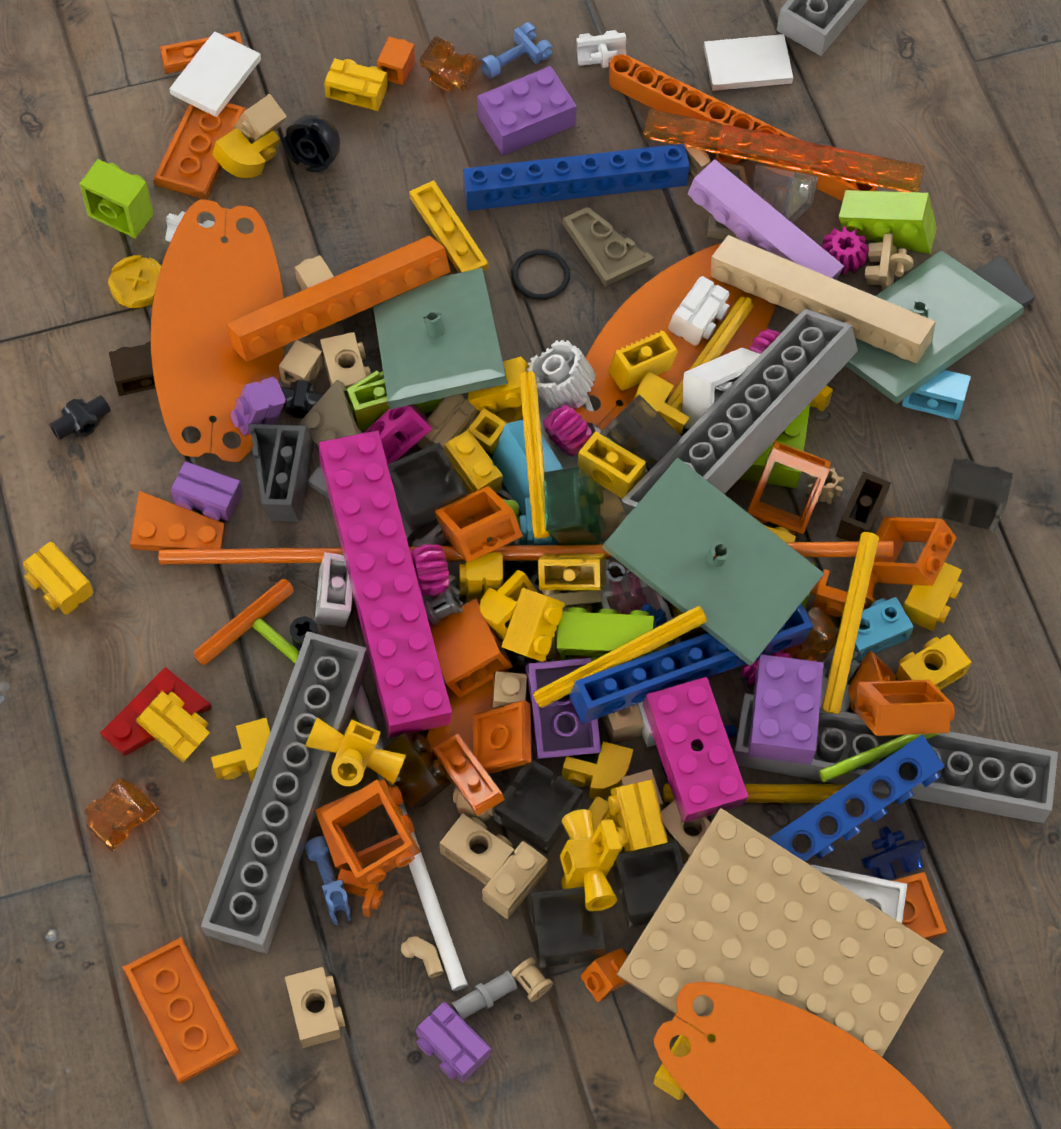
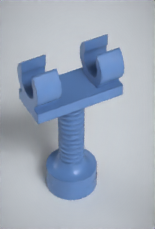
(523, 38)
(333, 890)

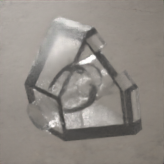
(785, 190)

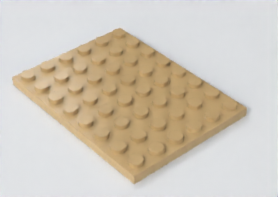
(783, 930)

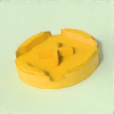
(134, 281)

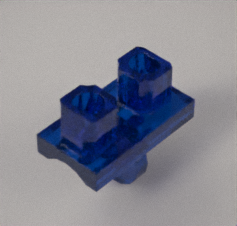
(908, 853)

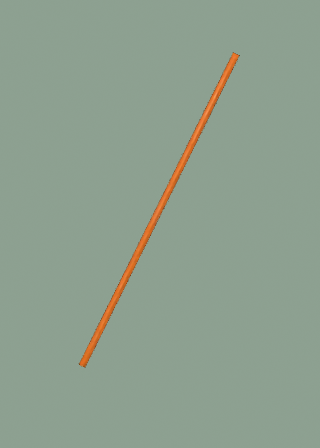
(509, 553)

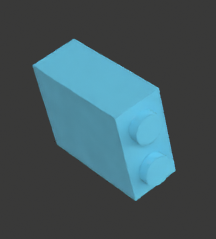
(512, 461)

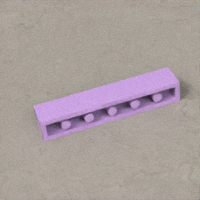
(757, 221)

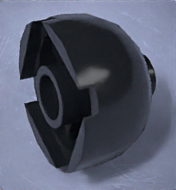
(312, 142)

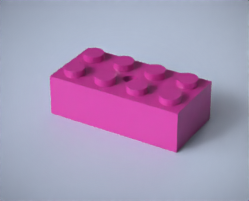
(698, 779)

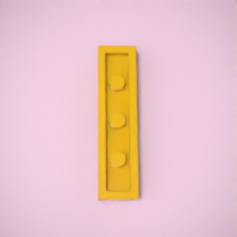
(447, 228)

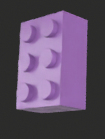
(526, 110)
(785, 709)
(557, 726)

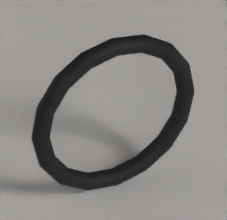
(540, 252)

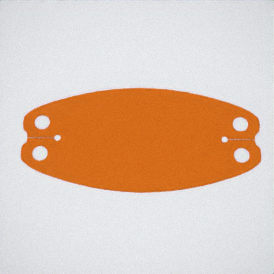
(194, 298)
(651, 311)
(784, 1068)

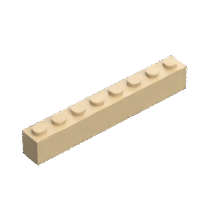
(799, 288)

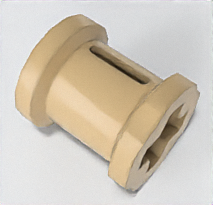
(531, 979)

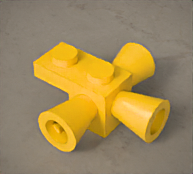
(354, 752)
(590, 857)

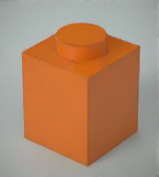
(397, 59)

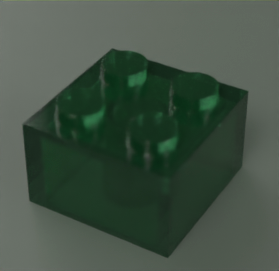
(573, 507)

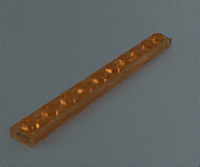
(783, 151)

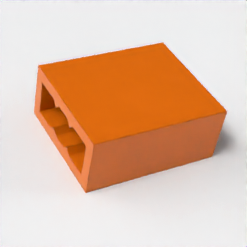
(468, 649)

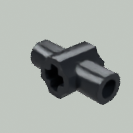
(300, 398)
(80, 417)

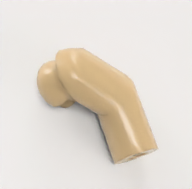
(424, 950)

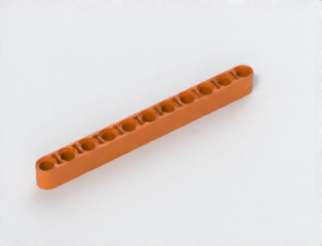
(678, 98)

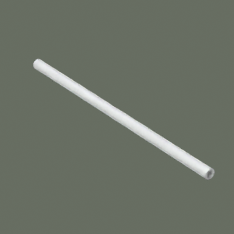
(421, 876)

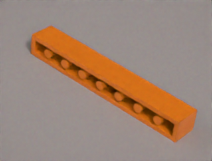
(337, 298)

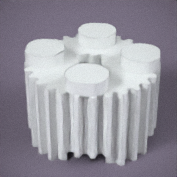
(562, 375)

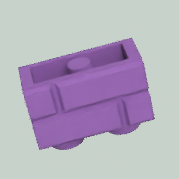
(258, 404)
(206, 492)
(452, 1043)

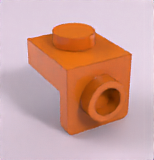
(829, 598)
(370, 892)
(601, 974)

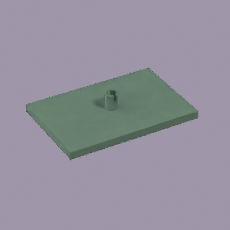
(964, 313)
(439, 340)
(673, 546)

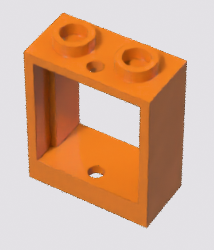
(798, 460)
(489, 519)
(901, 530)
(903, 707)
(354, 808)
(371, 853)

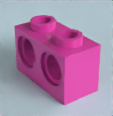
(400, 430)

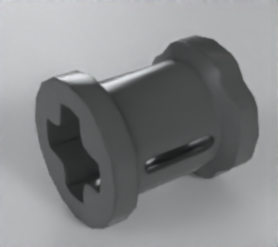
(442, 606)

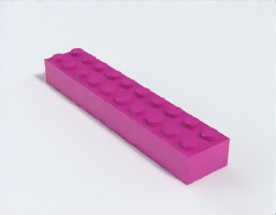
(384, 584)

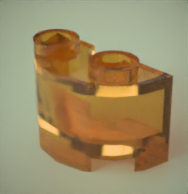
(447, 67)
(820, 639)
(119, 813)

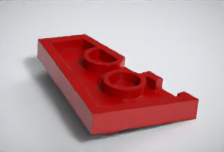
(127, 734)

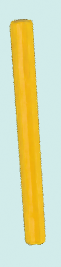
(716, 344)
(534, 452)
(850, 623)
(623, 654)
(780, 793)

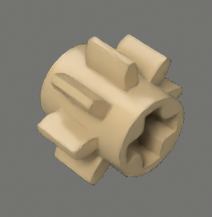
(831, 489)

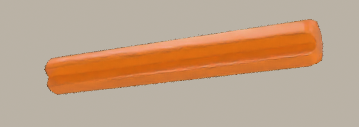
(243, 621)

